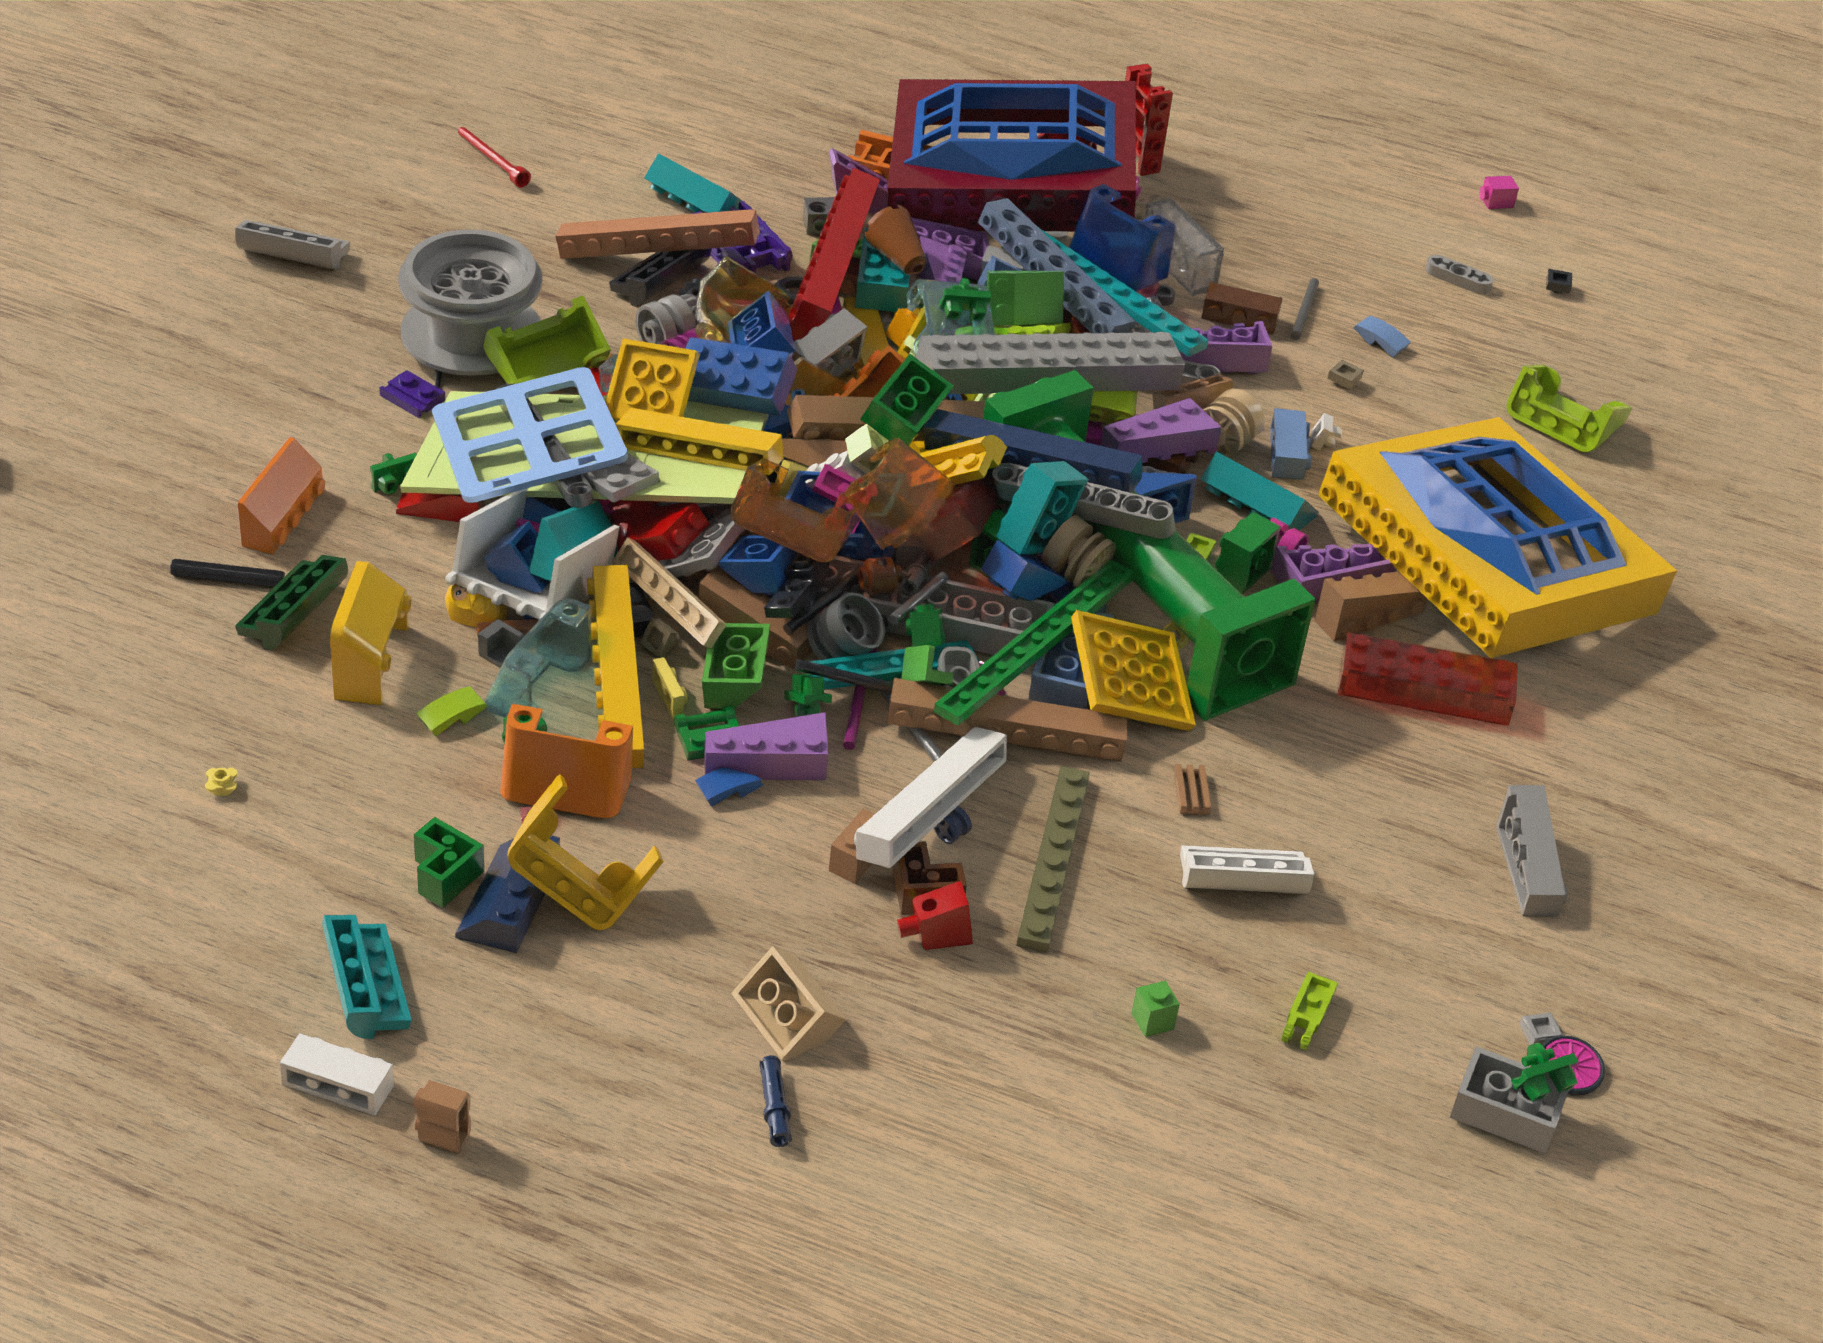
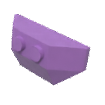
(843, 165)

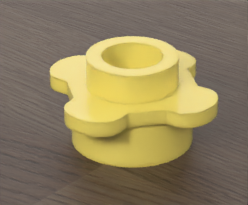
(221, 781)

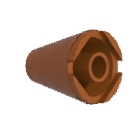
(896, 238)

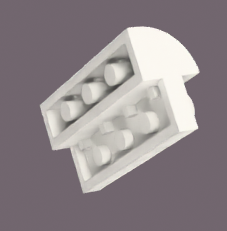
(1246, 869)

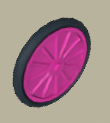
(1589, 1069)

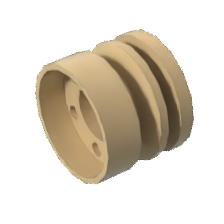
(1239, 419)
(1077, 551)

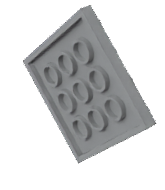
(709, 545)

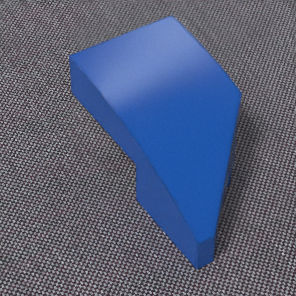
(725, 782)

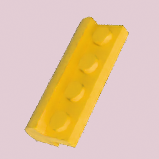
(967, 459)

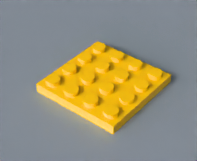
(1132, 671)

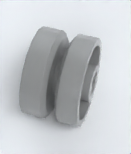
(664, 319)

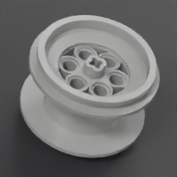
(461, 289)

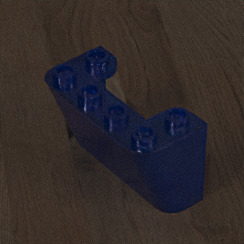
(1122, 245)

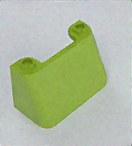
(548, 346)
(1539, 405)

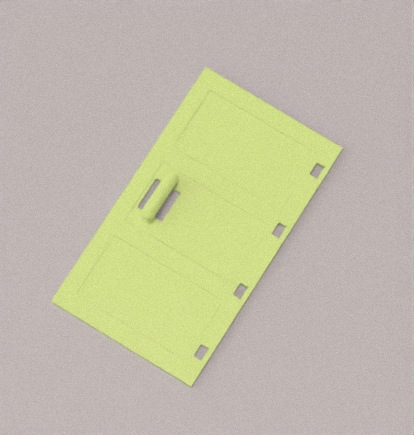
(679, 478)

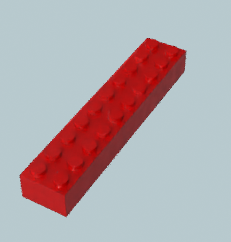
(832, 253)

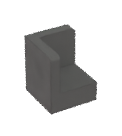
(497, 642)

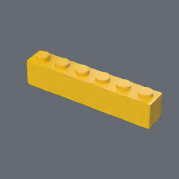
(698, 440)

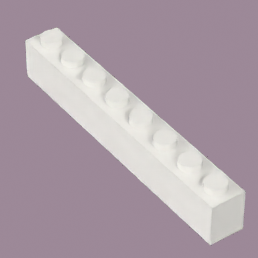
(930, 797)

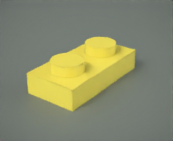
(668, 687)

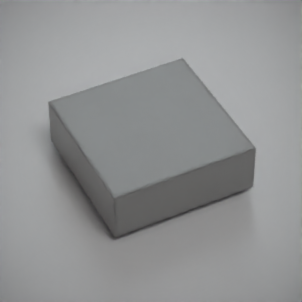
(1540, 1027)

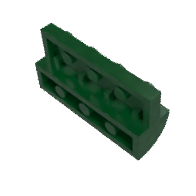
(293, 600)

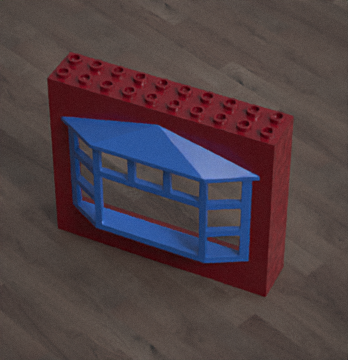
(1039, 176)

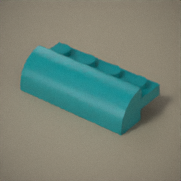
(365, 976)

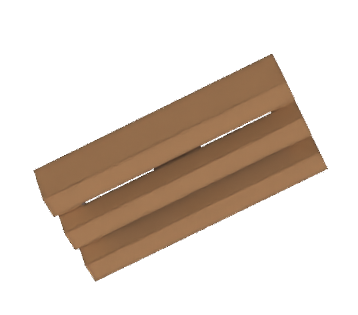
(1191, 773)

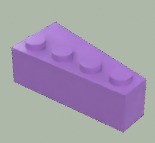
(1235, 349)
(1165, 432)

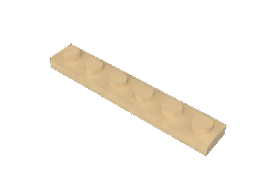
(670, 593)

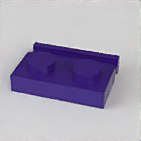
(412, 393)

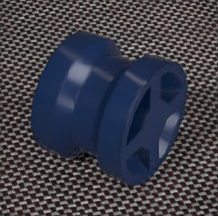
(953, 825)

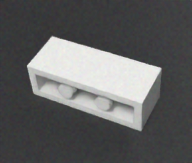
(337, 1074)

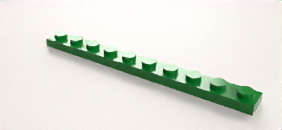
(1031, 643)

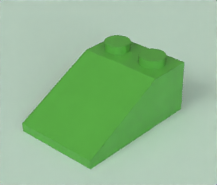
(1026, 297)

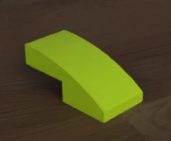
(446, 710)

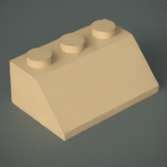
(787, 1004)

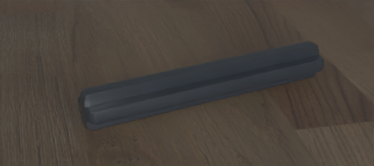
(226, 572)

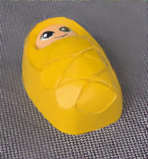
(470, 608)

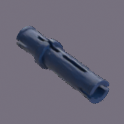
(776, 1110)

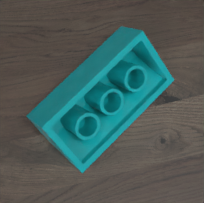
(689, 187)
(1256, 493)
(564, 532)

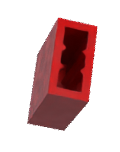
(668, 529)

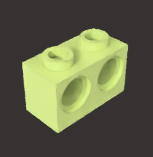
(861, 447)

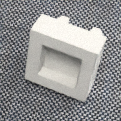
(1323, 431)

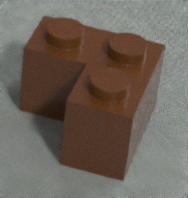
(917, 876)

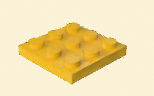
(651, 378)

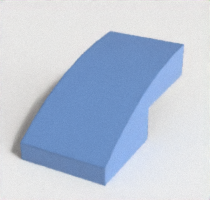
(1387, 336)

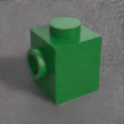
(926, 626)

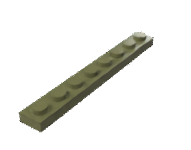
(1053, 859)

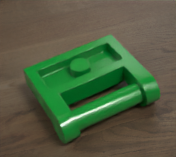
(694, 740)

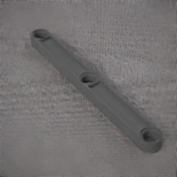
(574, 489)

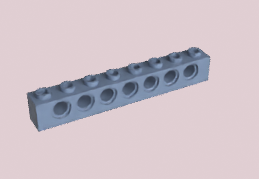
(1039, 253)

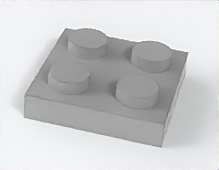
(622, 479)

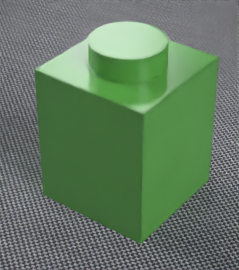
(1155, 1008)

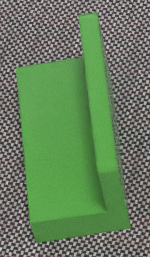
(918, 666)

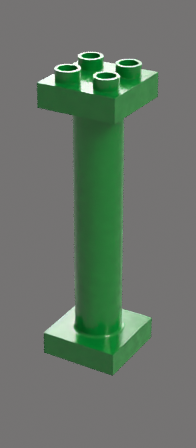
(1241, 642)

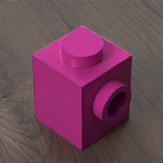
(1499, 192)

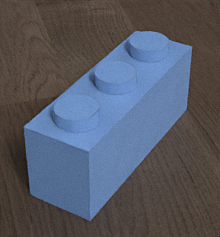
(1290, 444)

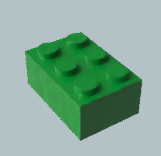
(907, 401)

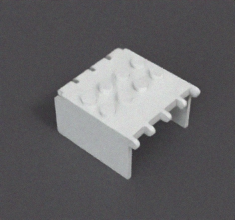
(570, 571)

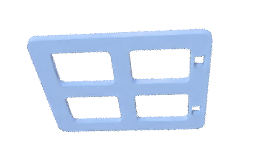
(528, 434)

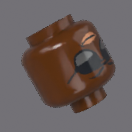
(879, 576)

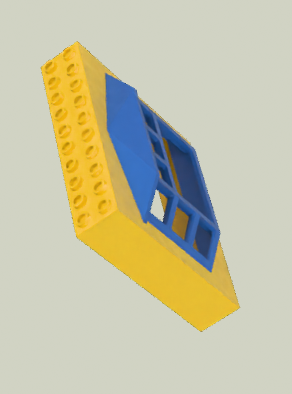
(1469, 561)

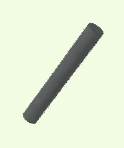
(918, 598)

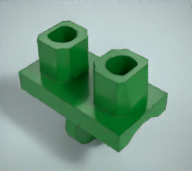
(965, 298)
(390, 473)
(807, 692)
(1534, 1078)

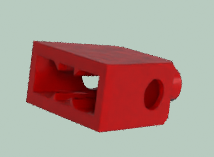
(939, 918)

